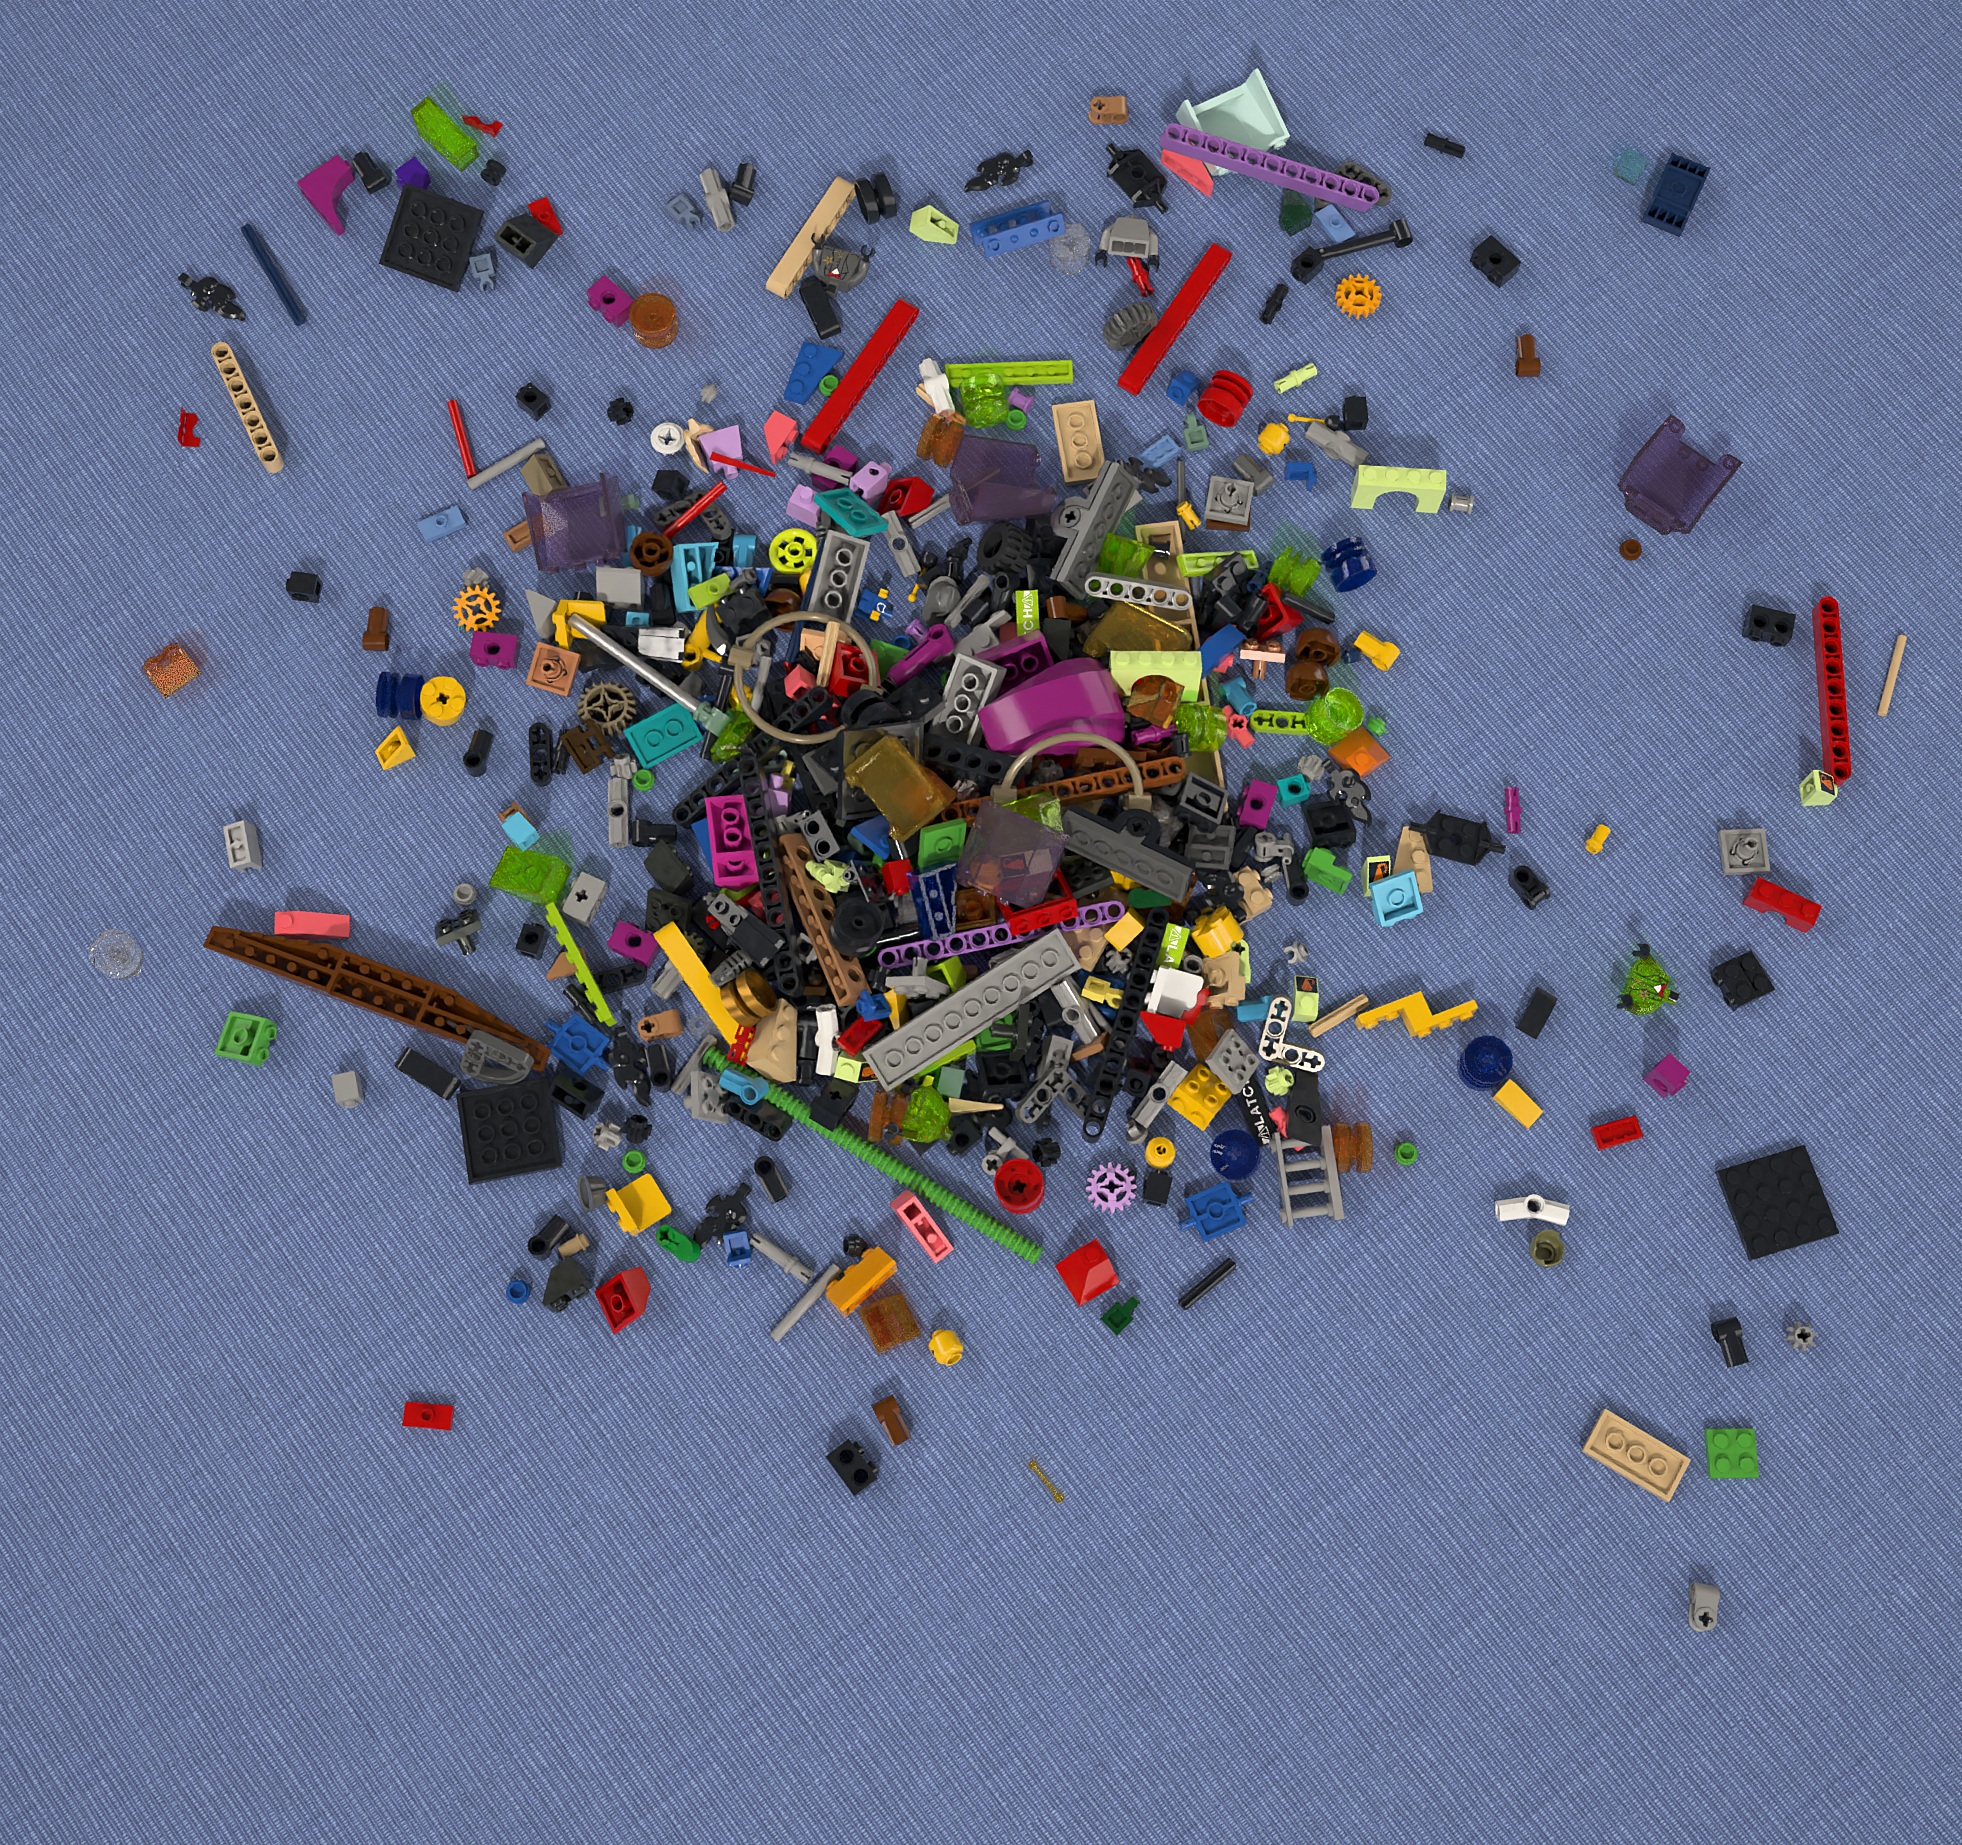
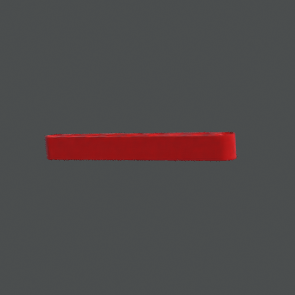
(1175, 319)
(860, 377)
(1833, 681)

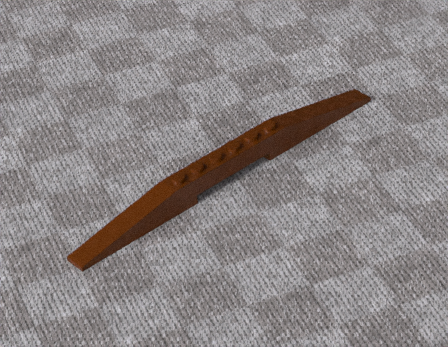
(371, 987)

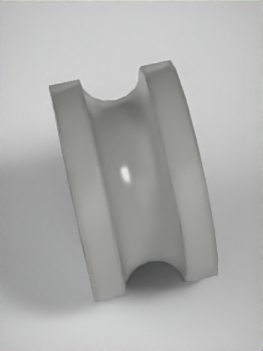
(1271, 873)

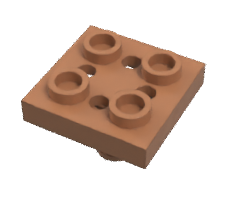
(1261, 654)
(545, 667)

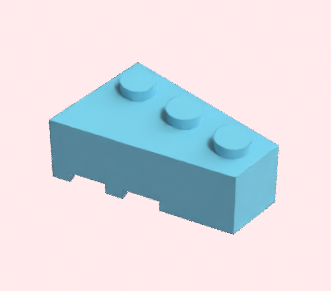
(690, 567)

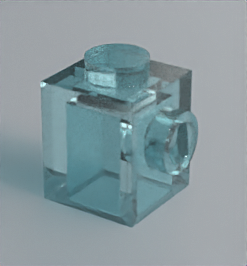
(1630, 166)

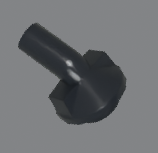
(958, 549)

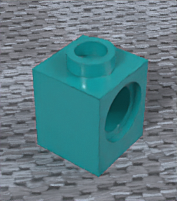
(1287, 798)

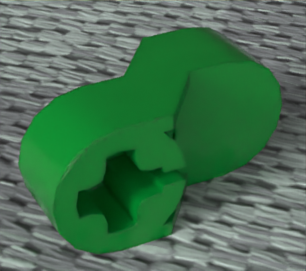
(669, 1236)

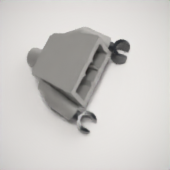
(1129, 238)

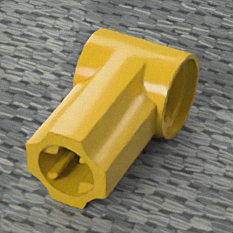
(1381, 653)

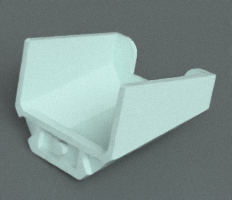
(1241, 116)

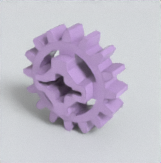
(1121, 1188)

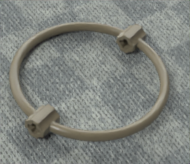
(743, 658)
(1007, 794)

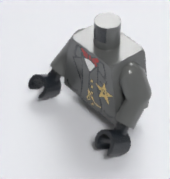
(839, 268)

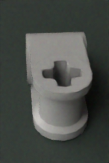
(1704, 1603)

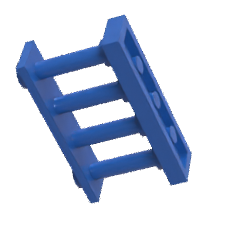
(1017, 228)

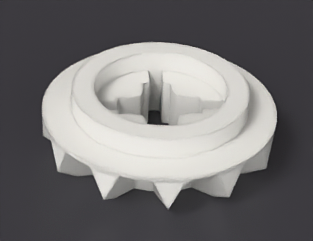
(662, 432)

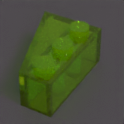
(443, 134)
(1122, 558)

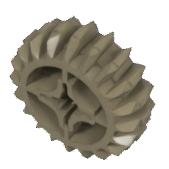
(627, 705)

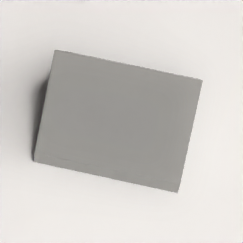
(542, 612)

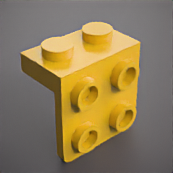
(589, 610)
(1200, 1096)
(638, 1204)

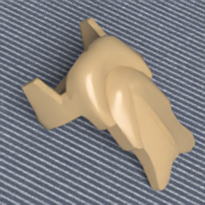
(693, 442)

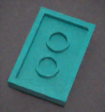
(851, 512)
(662, 734)

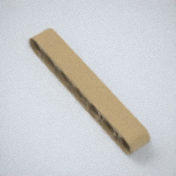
(821, 221)
(250, 415)

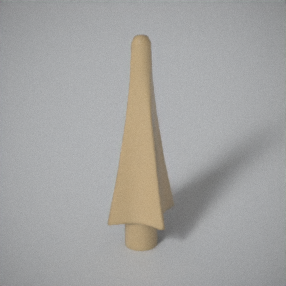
(961, 1106)

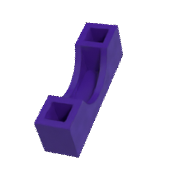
(413, 173)

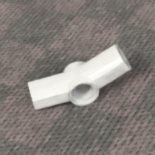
(937, 387)
(826, 1039)
(1546, 1210)

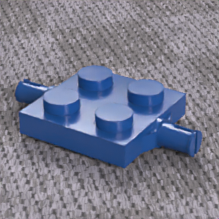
(578, 1045)
(1215, 1211)

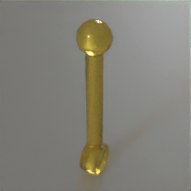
(1058, 1497)

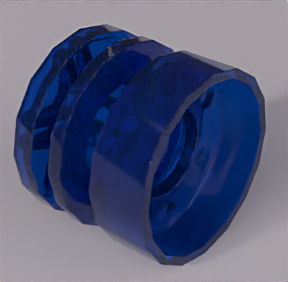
(1348, 564)
(399, 695)
(1482, 1075)
(1245, 1165)

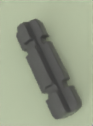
(710, 897)

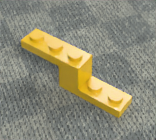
(1416, 1015)

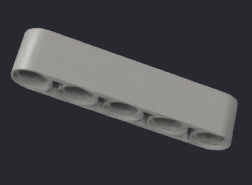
(1130, 583)

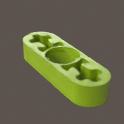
(1265, 728)

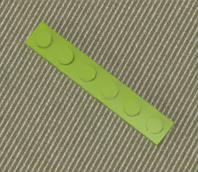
(1014, 372)
(583, 973)

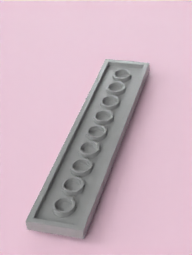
(971, 1009)

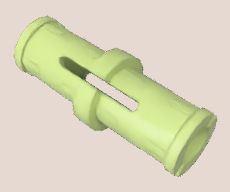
(1295, 378)

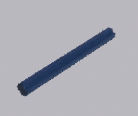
(273, 275)
(794, 644)

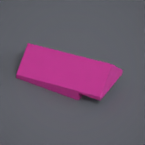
(730, 843)

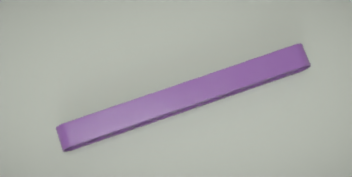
(1259, 168)
(990, 940)

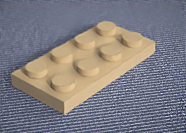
(1078, 441)
(1090, 942)
(1636, 1455)

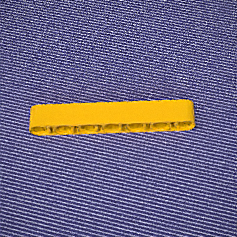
(697, 979)

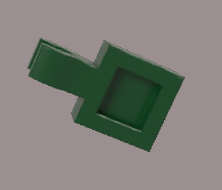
(1119, 1316)

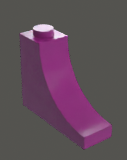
(324, 188)

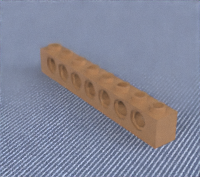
(816, 912)

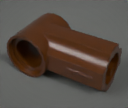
(1527, 362)
(1060, 609)
(376, 636)
(890, 1417)

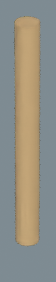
(1892, 675)

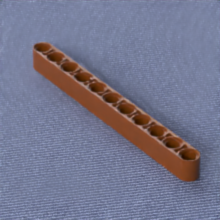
(1093, 780)

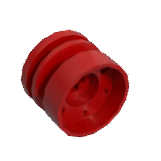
(1225, 398)
(1014, 1173)

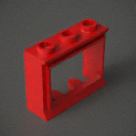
(1042, 914)

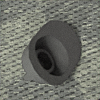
(940, 600)
(591, 1192)

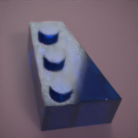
(934, 898)

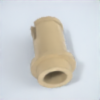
(573, 1245)

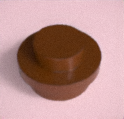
(1630, 550)

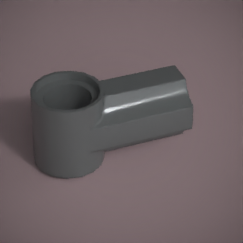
(1250, 472)

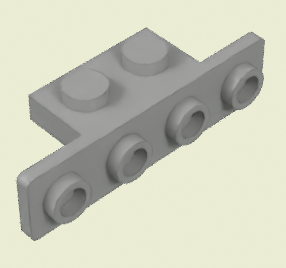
(977, 641)

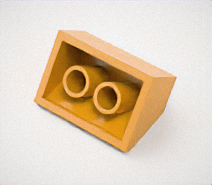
(861, 1280)

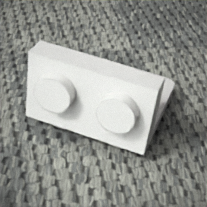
(1173, 991)

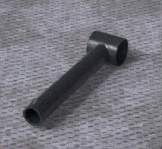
(1397, 233)
(720, 703)

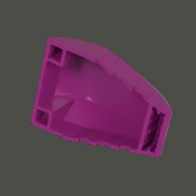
(1061, 699)

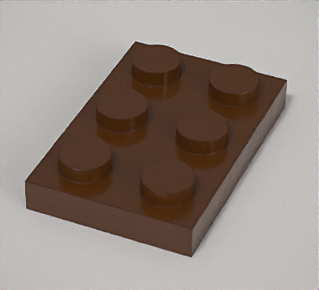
(1099, 760)

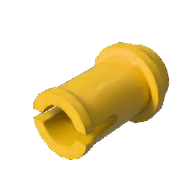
(1189, 516)
(1595, 843)

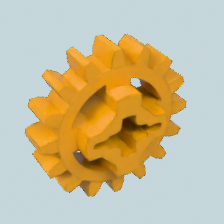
(1358, 296)
(481, 599)

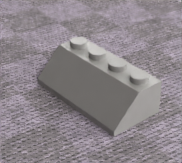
(839, 576)
(969, 689)

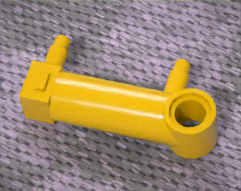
(699, 643)

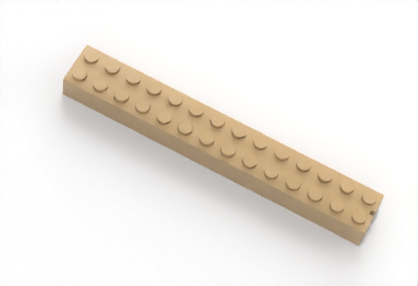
(1167, 571)

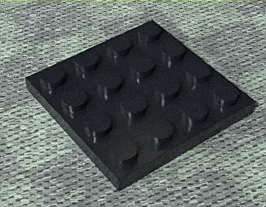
(431, 237)
(854, 742)
(509, 1130)
(1776, 1202)

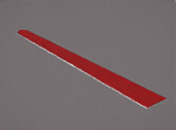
(730, 461)

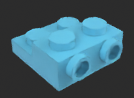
(1395, 898)

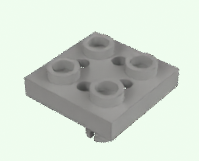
(1230, 492)
(1751, 849)
(918, 983)
(1228, 1063)
(707, 1098)

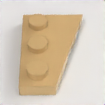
(1413, 854)

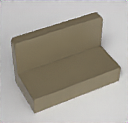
(543, 475)

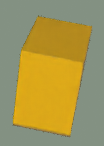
(394, 749)
(1125, 929)

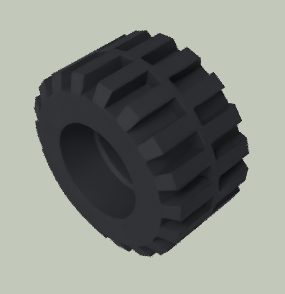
(1004, 548)

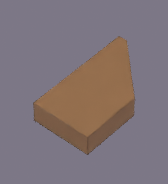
(562, 967)
(1090, 1049)

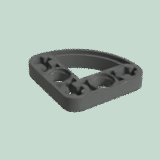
(499, 1051)

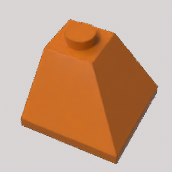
(1359, 752)

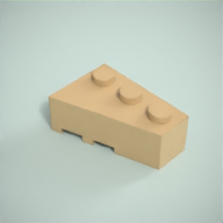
(775, 1045)

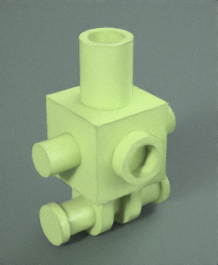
(830, 875)

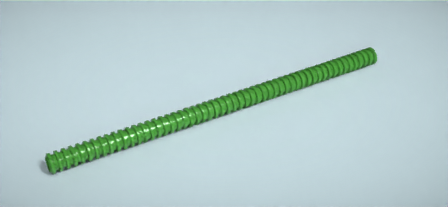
(888, 1164)

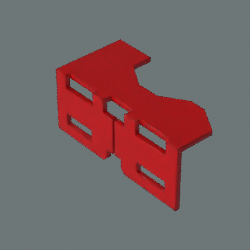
(475, 122)
(189, 439)
(1190, 1016)
(740, 1047)

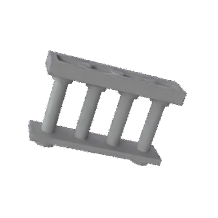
(1328, 1185)

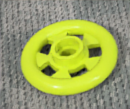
(789, 536)

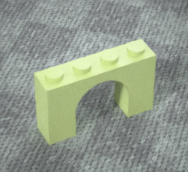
(1372, 481)
(1180, 666)

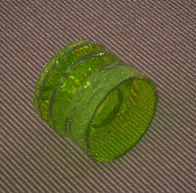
(984, 400)
(1294, 573)
(1334, 716)
(1205, 723)

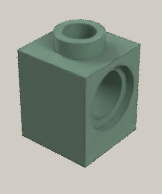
(951, 1081)

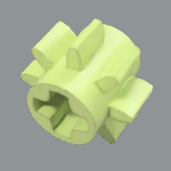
(1279, 1081)

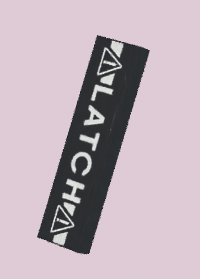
(1255, 1112)

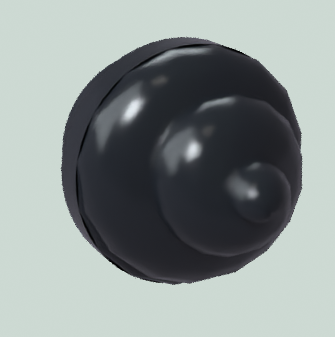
(854, 1245)

